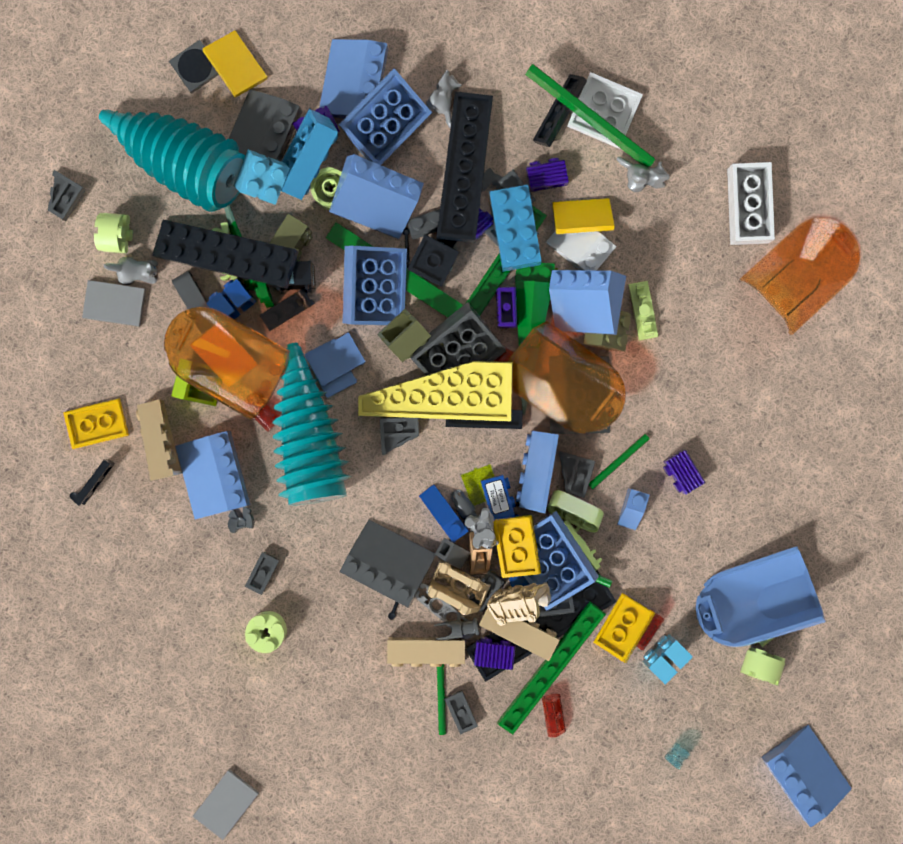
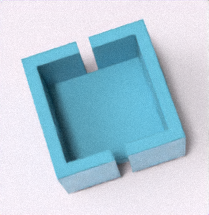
(261, 178)
(659, 666)

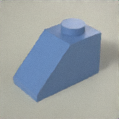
(633, 509)

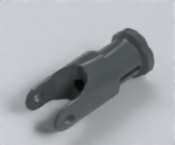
(463, 505)
(460, 628)

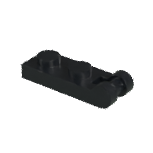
(286, 309)

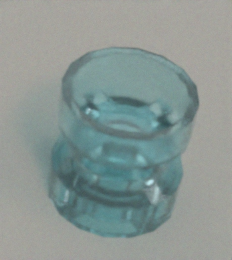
(677, 756)

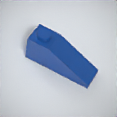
(443, 513)

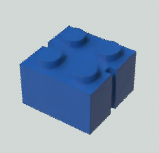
(239, 296)

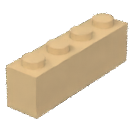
(523, 634)
(425, 651)

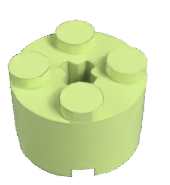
(320, 184)
(112, 232)
(255, 632)
(763, 666)

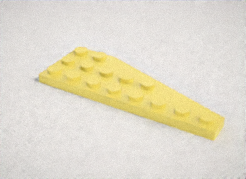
(463, 392)

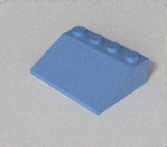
(352, 73)
(385, 118)
(375, 196)
(373, 284)
(586, 300)
(538, 471)
(212, 474)
(561, 561)
(807, 775)

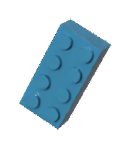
(307, 152)
(515, 228)

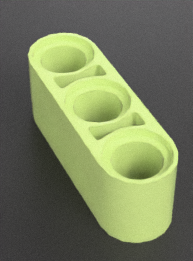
(576, 511)

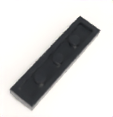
(558, 112)
(515, 423)

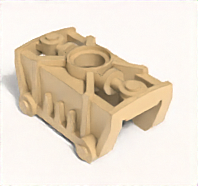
(454, 595)
(519, 603)

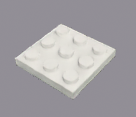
(611, 102)

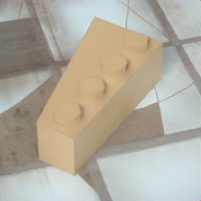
(158, 440)

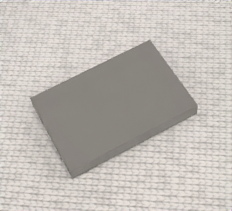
(114, 303)
(225, 804)

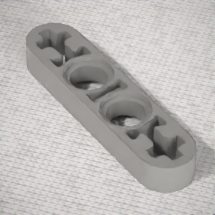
(441, 613)

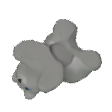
(441, 98)
(641, 175)
(130, 270)
(483, 529)

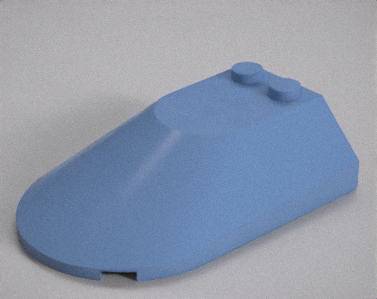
(759, 600)

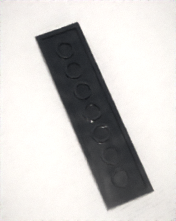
(464, 167)
(225, 253)
(594, 593)

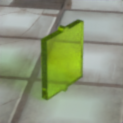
(473, 485)

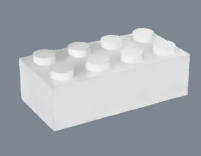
(750, 203)

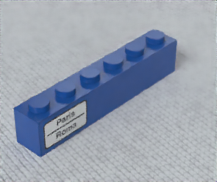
(501, 507)

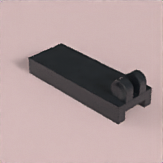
(93, 483)

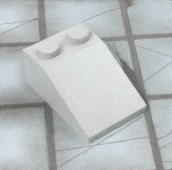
(582, 249)

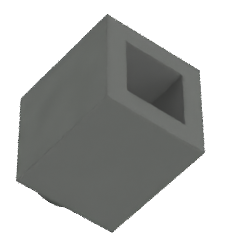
(452, 553)

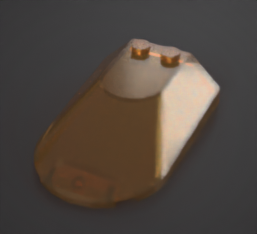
(806, 269)
(225, 359)
(567, 380)

